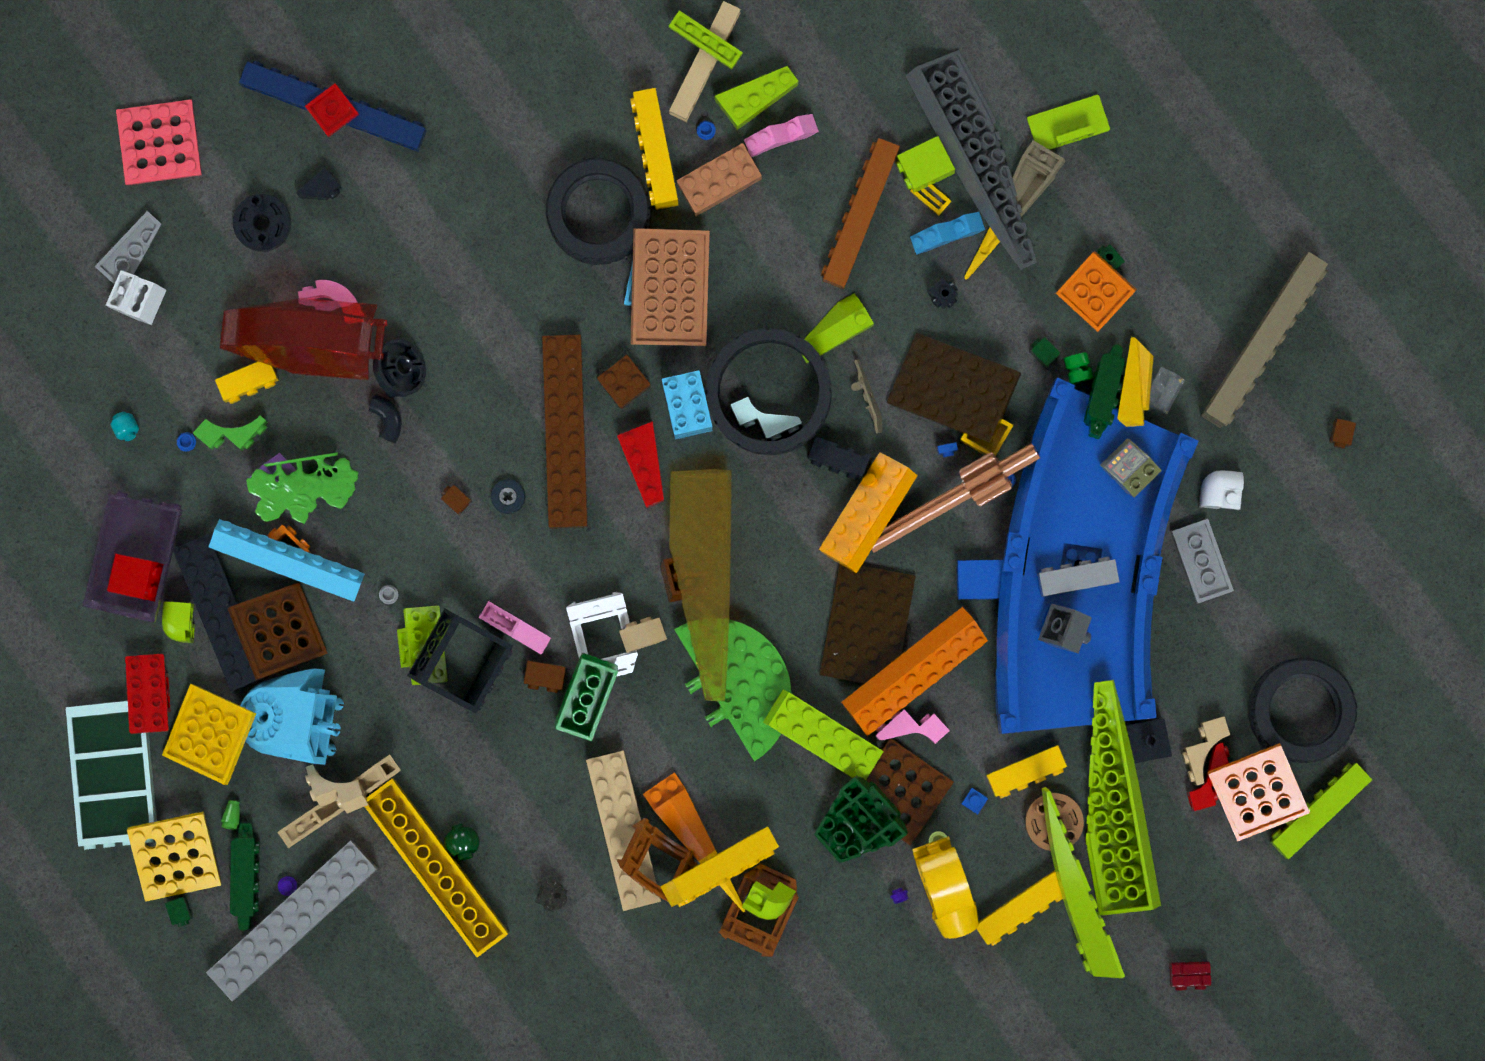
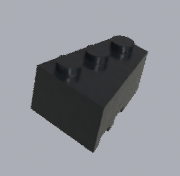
(838, 458)

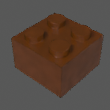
(623, 382)

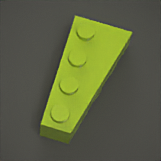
(753, 97)

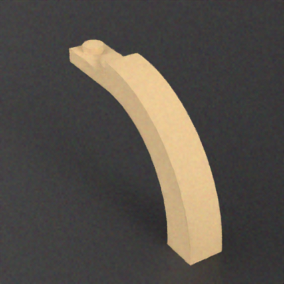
(319, 815)

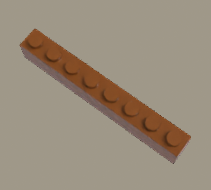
(860, 214)

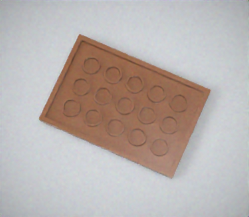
(669, 287)

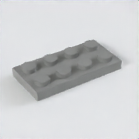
(1202, 561)

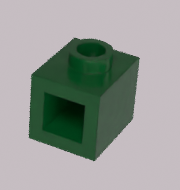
(1111, 256)

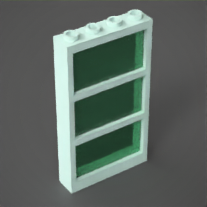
(109, 774)

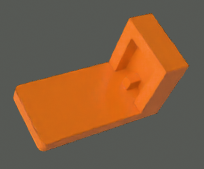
(278, 534)

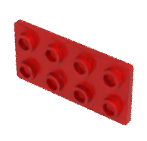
(147, 693)

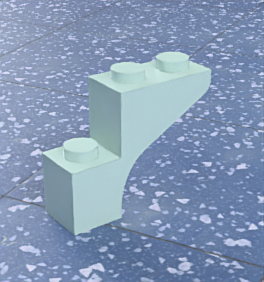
(771, 424)

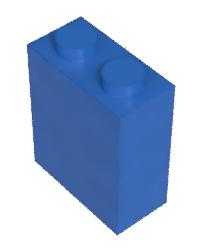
(979, 579)

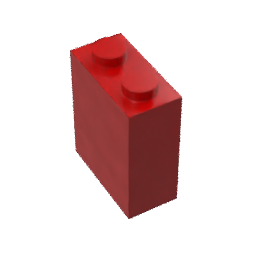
(135, 577)

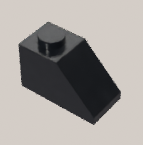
(320, 187)

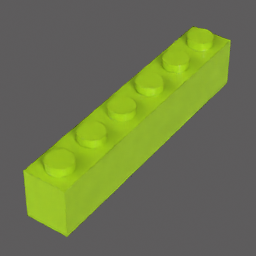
(1322, 809)

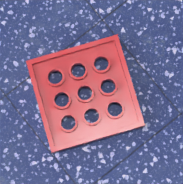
(164, 112)

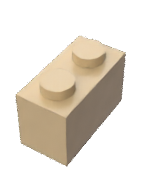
(642, 635)

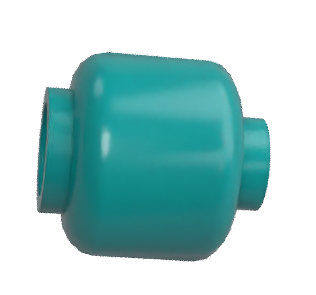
(124, 426)

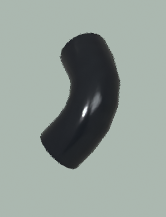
(390, 417)

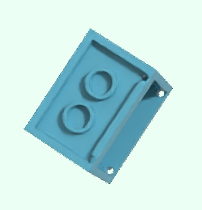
(687, 404)

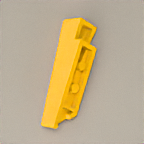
(1136, 385)

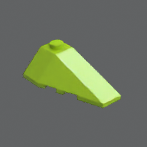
(840, 324)

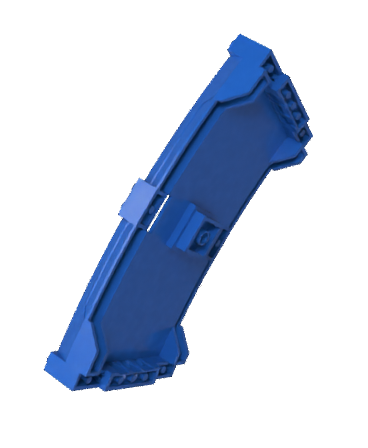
(1072, 516)

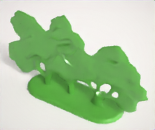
(300, 490)

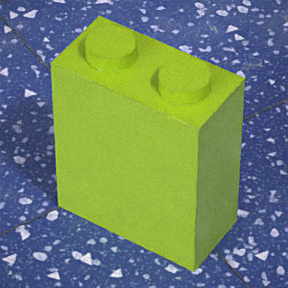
(925, 164)

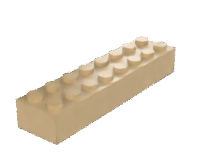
(618, 814)

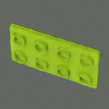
(1069, 123)
(411, 639)

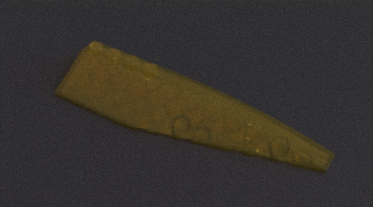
(702, 564)

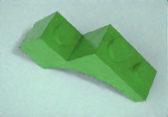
(242, 437)

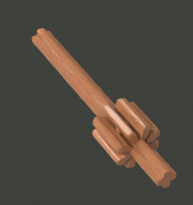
(982, 481)

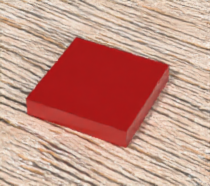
(331, 110)

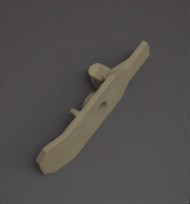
(868, 395)

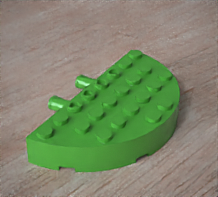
(752, 685)

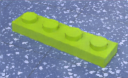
(705, 39)

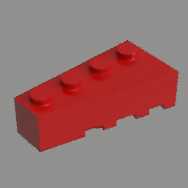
(642, 457)

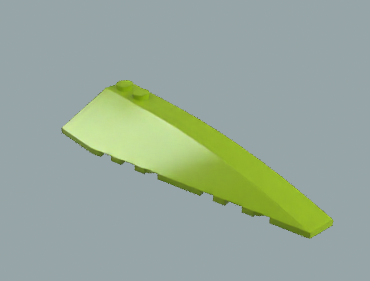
(1093, 941)

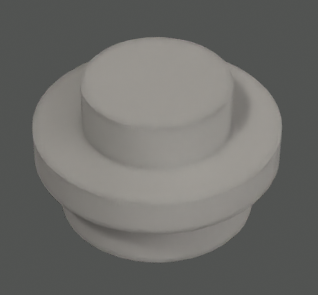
(388, 594)

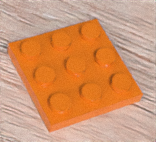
(1096, 291)

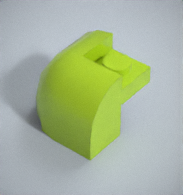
(178, 620)
(768, 903)

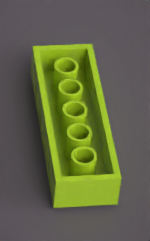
(822, 736)

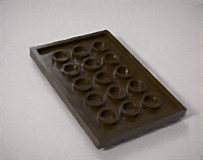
(954, 388)
(866, 622)

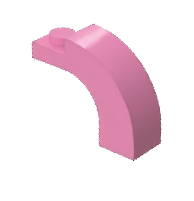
(329, 290)

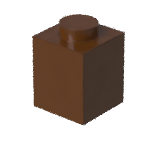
(1342, 433)
(455, 499)

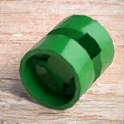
(1078, 368)

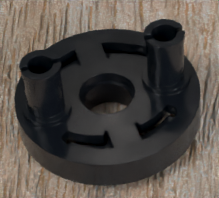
(259, 206)
(388, 374)

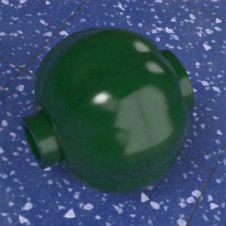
(461, 842)

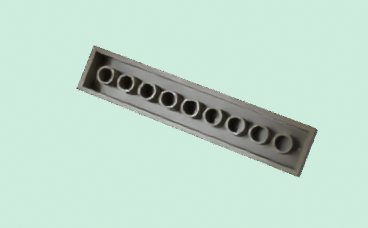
(1264, 339)

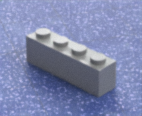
(1078, 577)

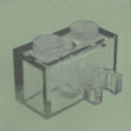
(1164, 390)

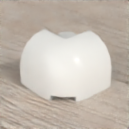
(1222, 490)

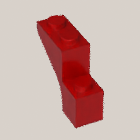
(1204, 795)

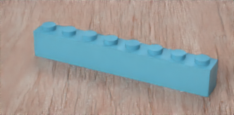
(286, 560)

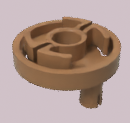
(1036, 812)

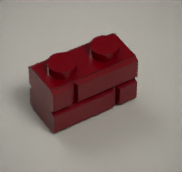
(1190, 974)

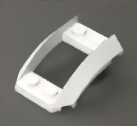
(599, 609)

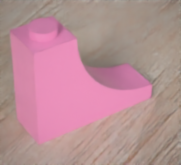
(514, 627)

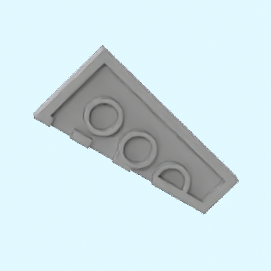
(130, 249)

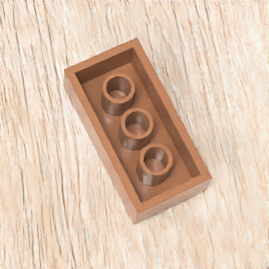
(719, 179)

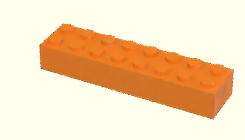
(914, 671)

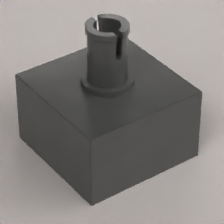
(1065, 628)

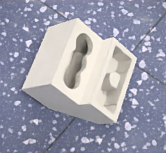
(136, 297)

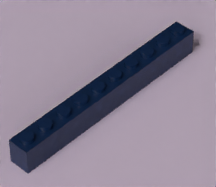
(299, 94)

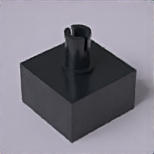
(1149, 740)

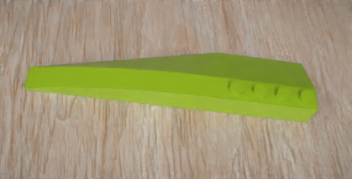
(1116, 817)

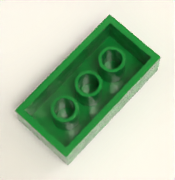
(586, 696)

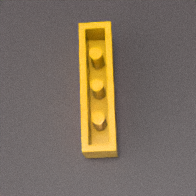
(1025, 771)

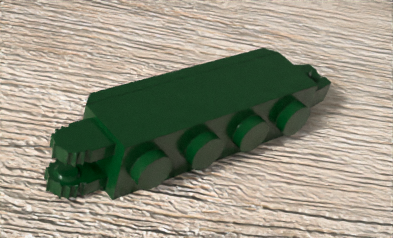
(1104, 391)
(243, 876)

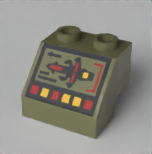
(1130, 468)

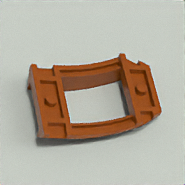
(636, 851)
(747, 934)

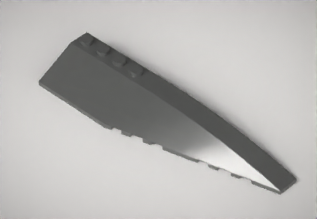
(971, 141)

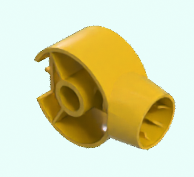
(946, 888)

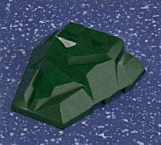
(860, 821)

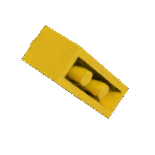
(246, 381)

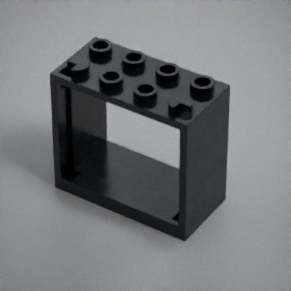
(434, 649)

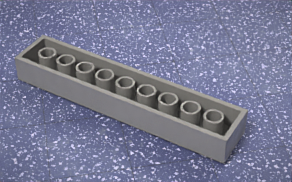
(292, 920)

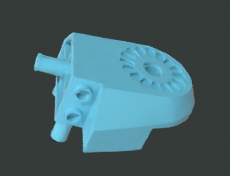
(293, 717)

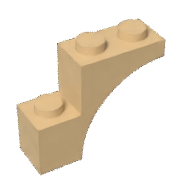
(1195, 755)
(348, 795)

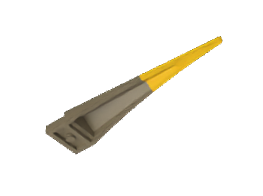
(1030, 180)

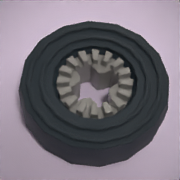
(508, 506)

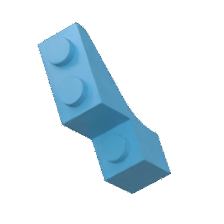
(947, 232)

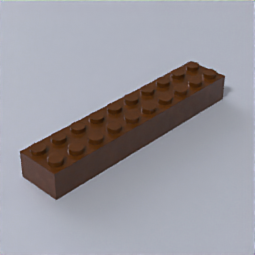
(565, 431)

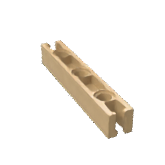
(703, 64)

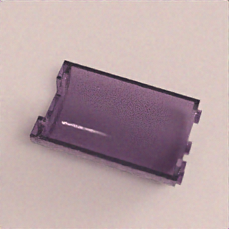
(135, 531)

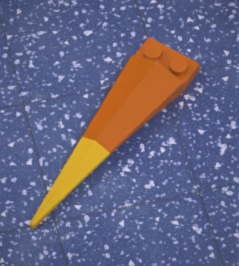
(677, 811)

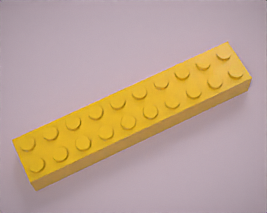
(435, 867)

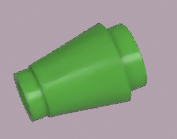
(231, 816)

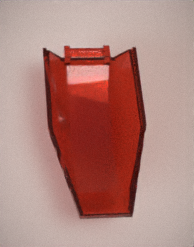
(306, 336)

